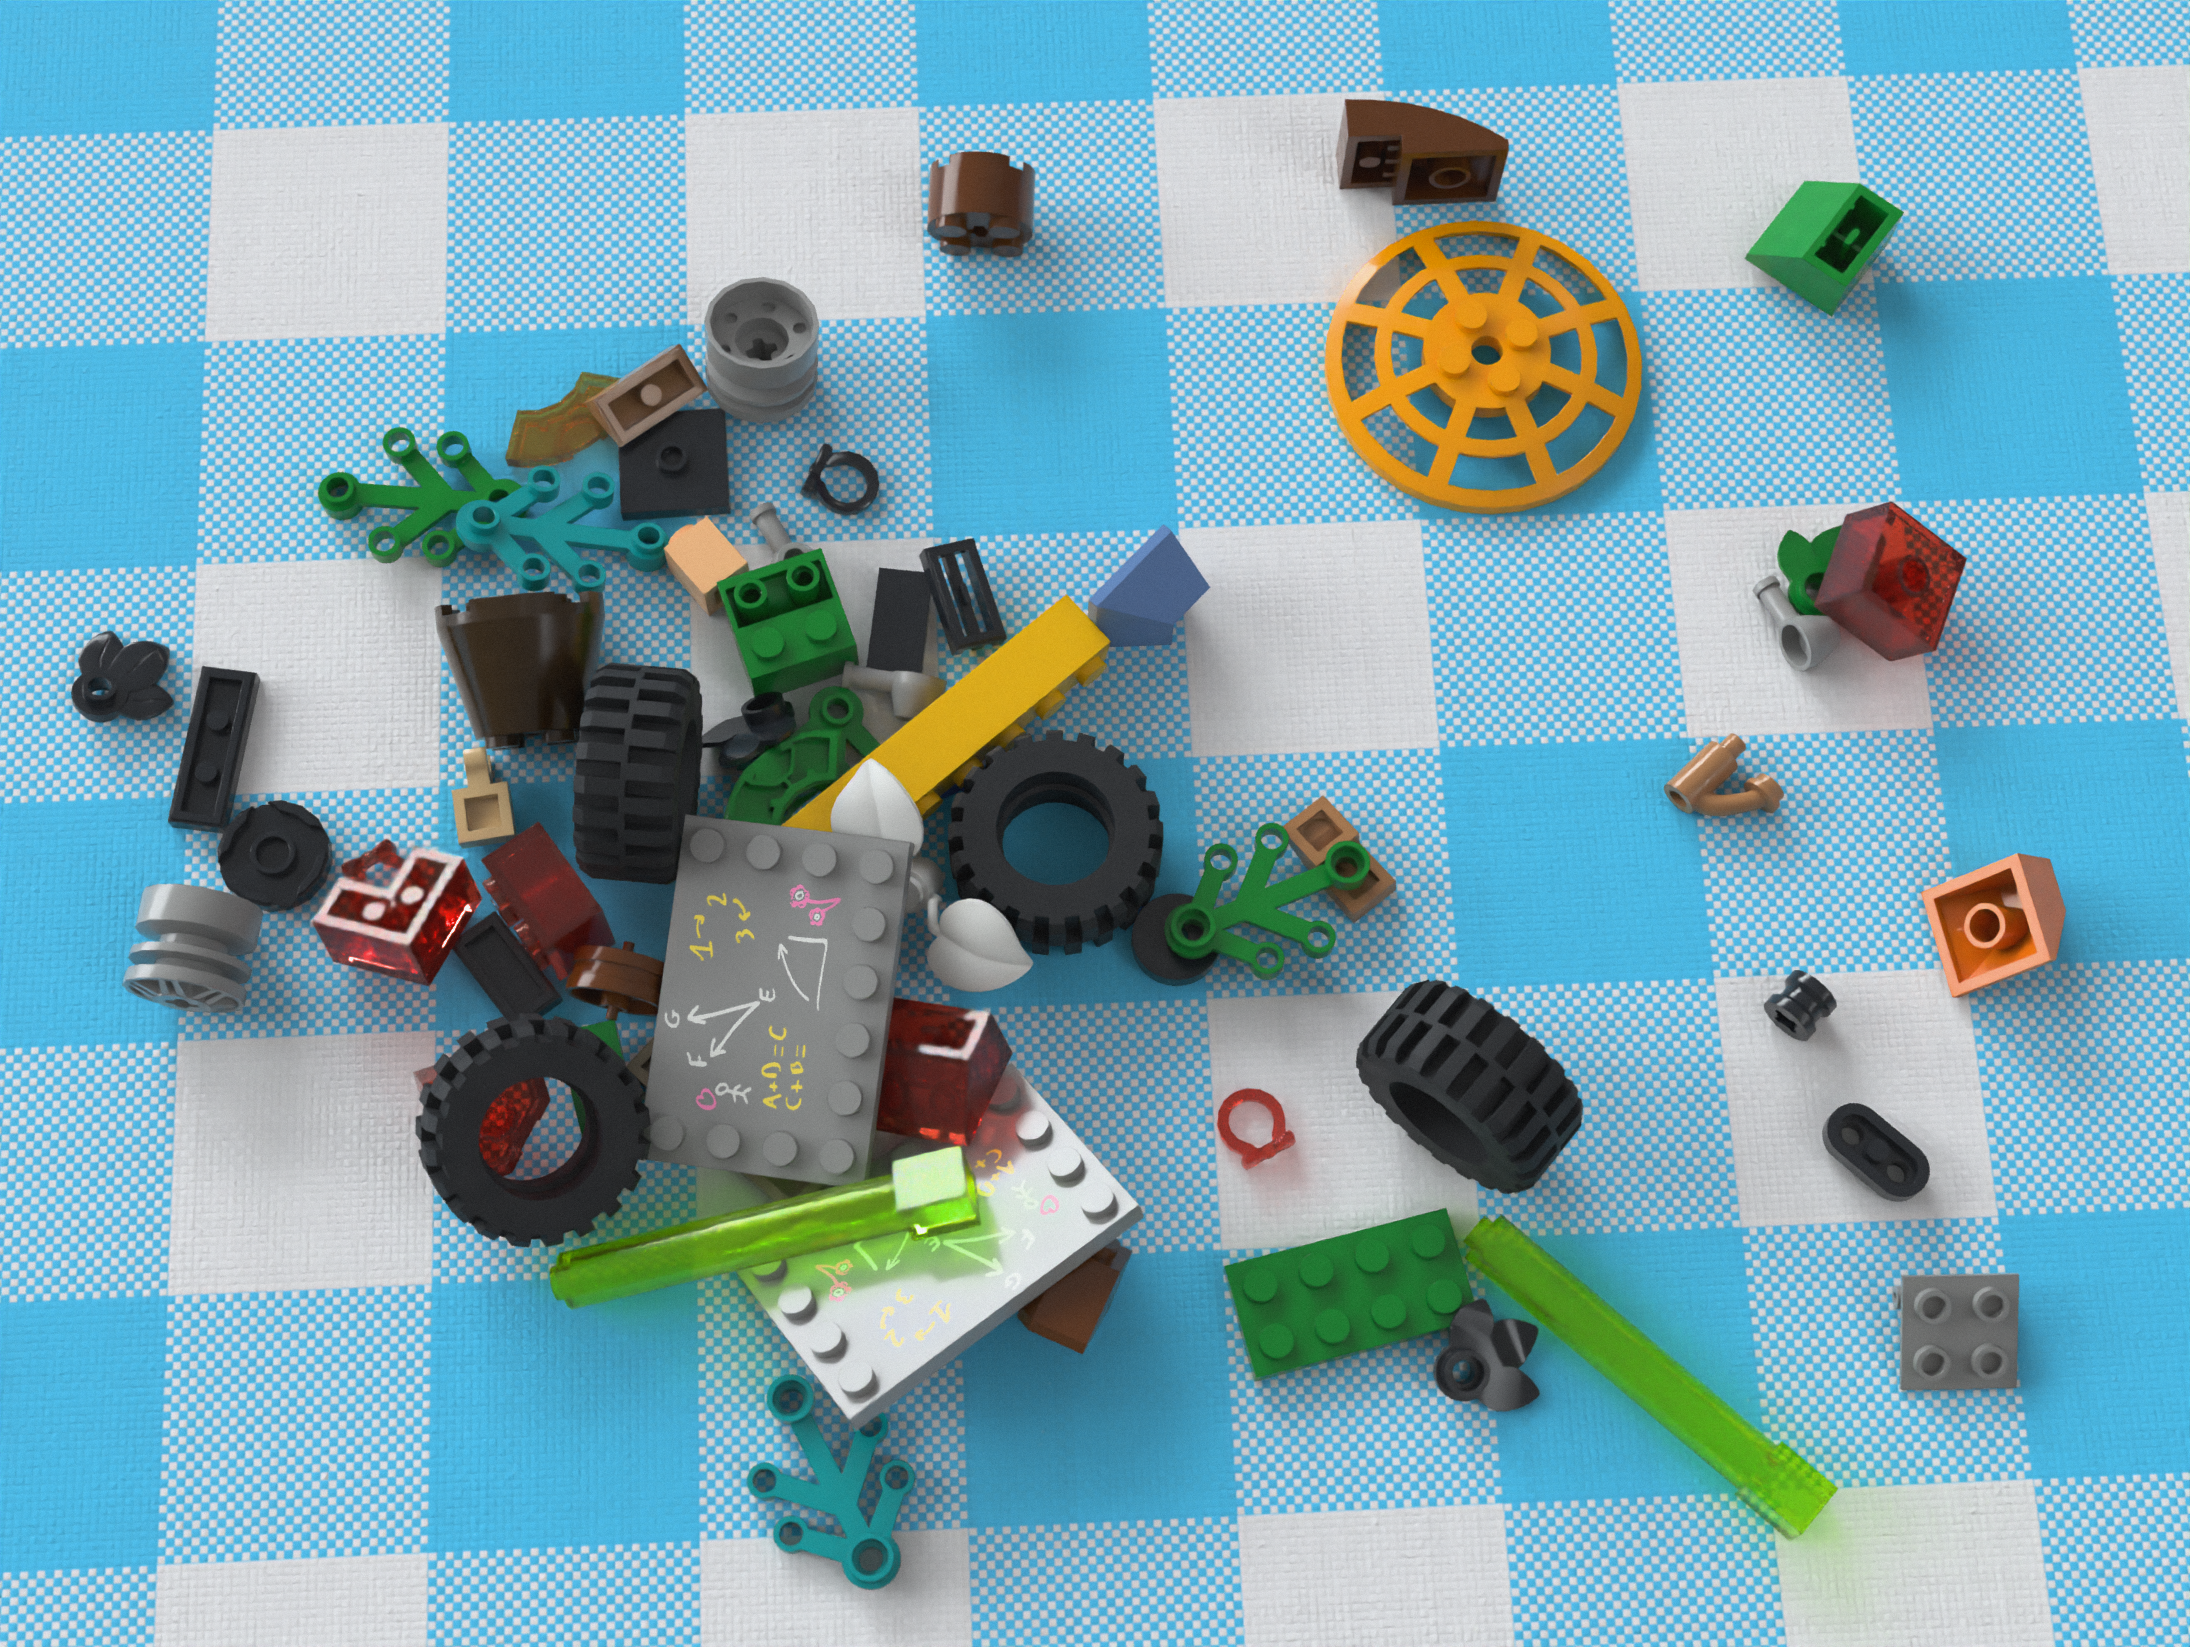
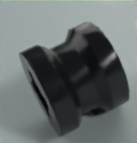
(1800, 1005)

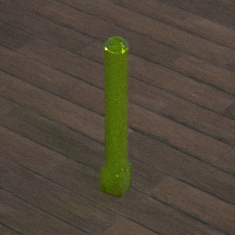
(922, 1196)
(1766, 1475)

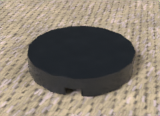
(275, 855)

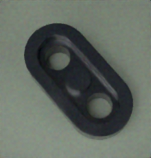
(1877, 1149)

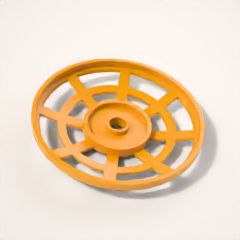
(1477, 387)

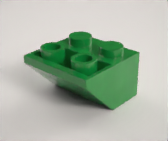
(1825, 240)
(788, 623)

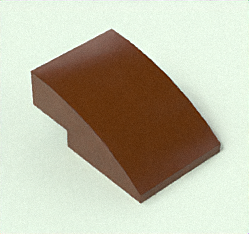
(1418, 153)

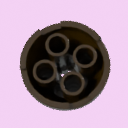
(523, 663)

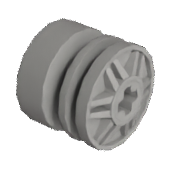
(761, 349)
(193, 948)

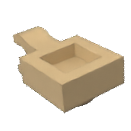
(484, 808)

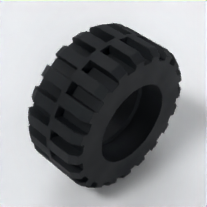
(636, 771)
(1072, 775)
(1470, 1086)
(580, 1187)

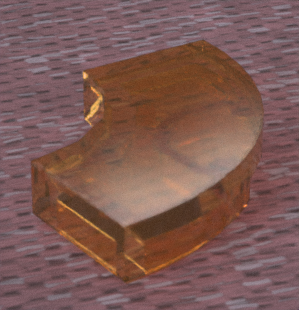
(558, 430)

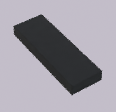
(214, 750)

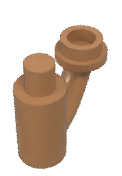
(1695, 783)

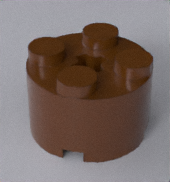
(981, 204)

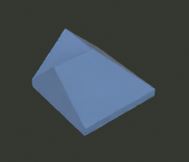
(1148, 594)

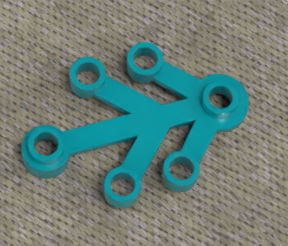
(555, 532)
(837, 1493)

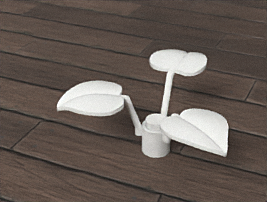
(973, 940)

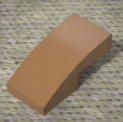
(1312, 836)

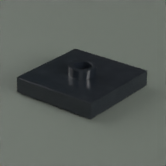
(677, 468)

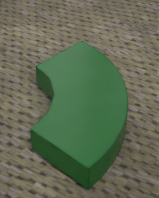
(784, 775)

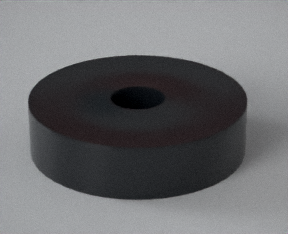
(1153, 952)

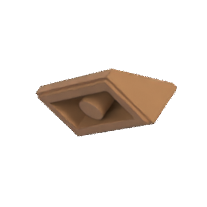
(647, 395)

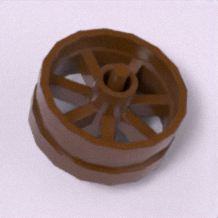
(616, 980)

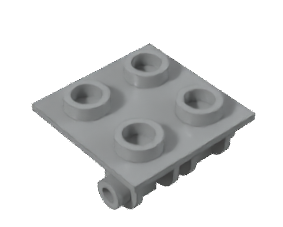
(1958, 1331)

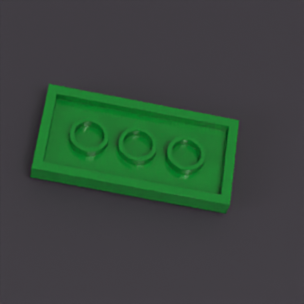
(1348, 1294)

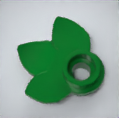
(1805, 566)

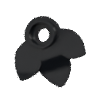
(127, 674)
(764, 722)
(1494, 1356)

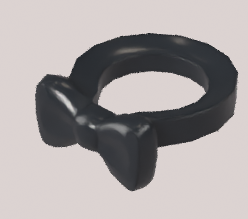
(817, 486)

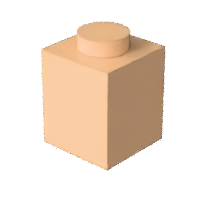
(700, 558)

